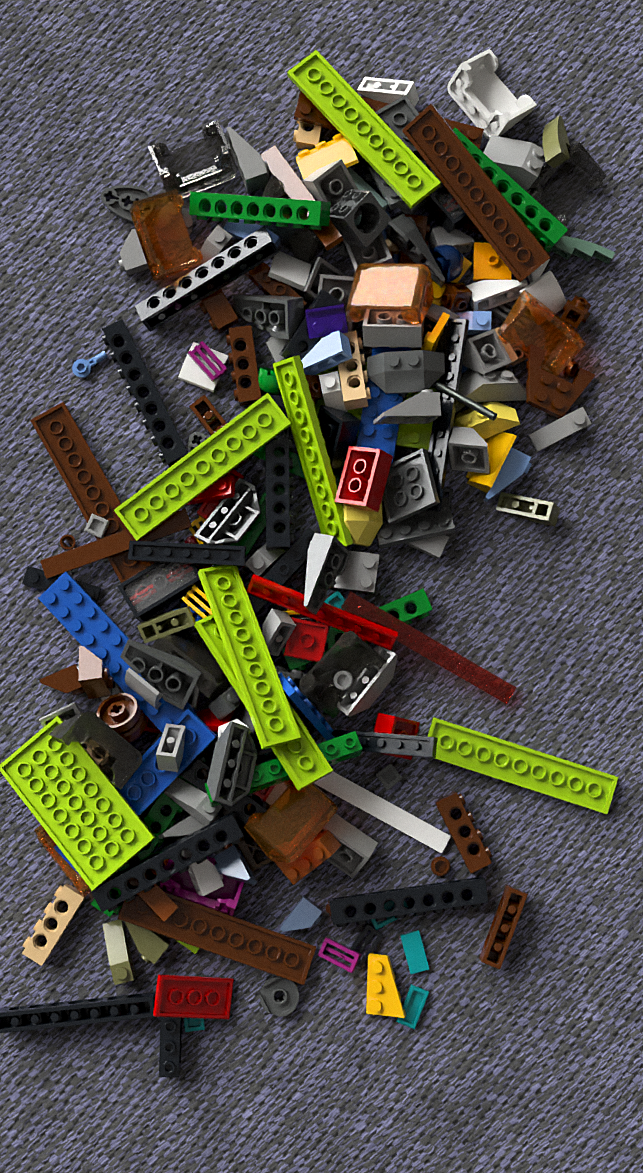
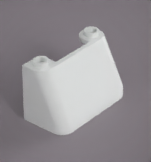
(486, 97)

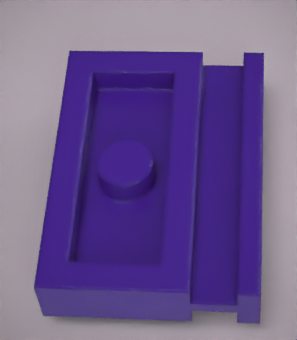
(326, 320)

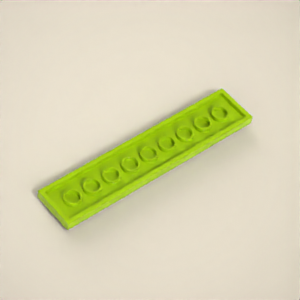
(364, 129)
(311, 448)
(202, 467)
(249, 656)
(300, 758)
(523, 766)

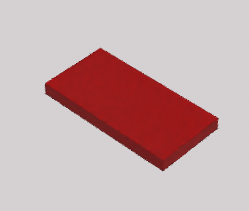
(193, 997)

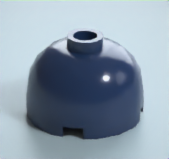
(448, 260)

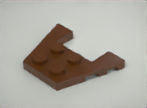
(549, 391)

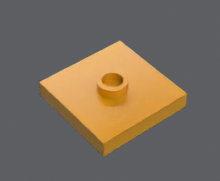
(488, 264)

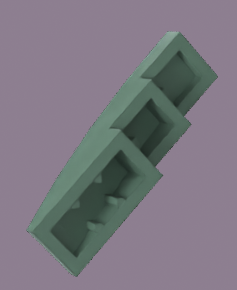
(582, 249)

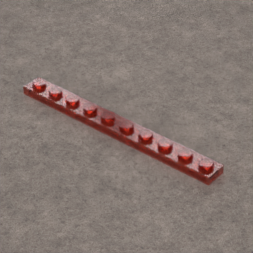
(431, 648)

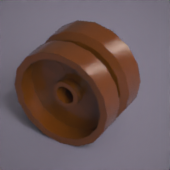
(123, 715)

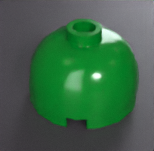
(268, 381)

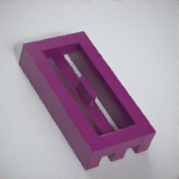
(197, 349)
(351, 969)

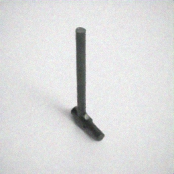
(463, 399)

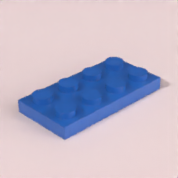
(306, 707)

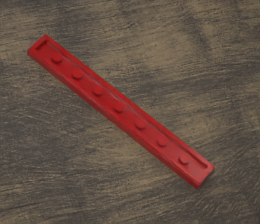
(327, 613)

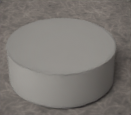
(343, 680)

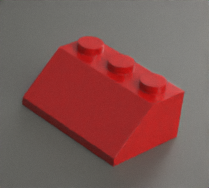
(364, 478)

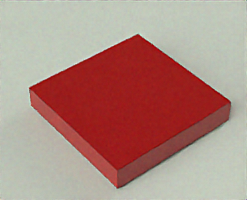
(307, 640)

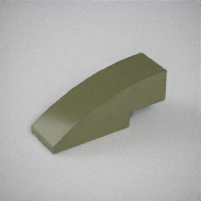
(555, 142)

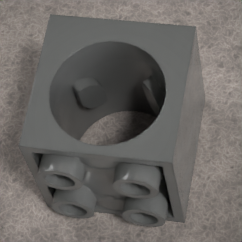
(373, 218)

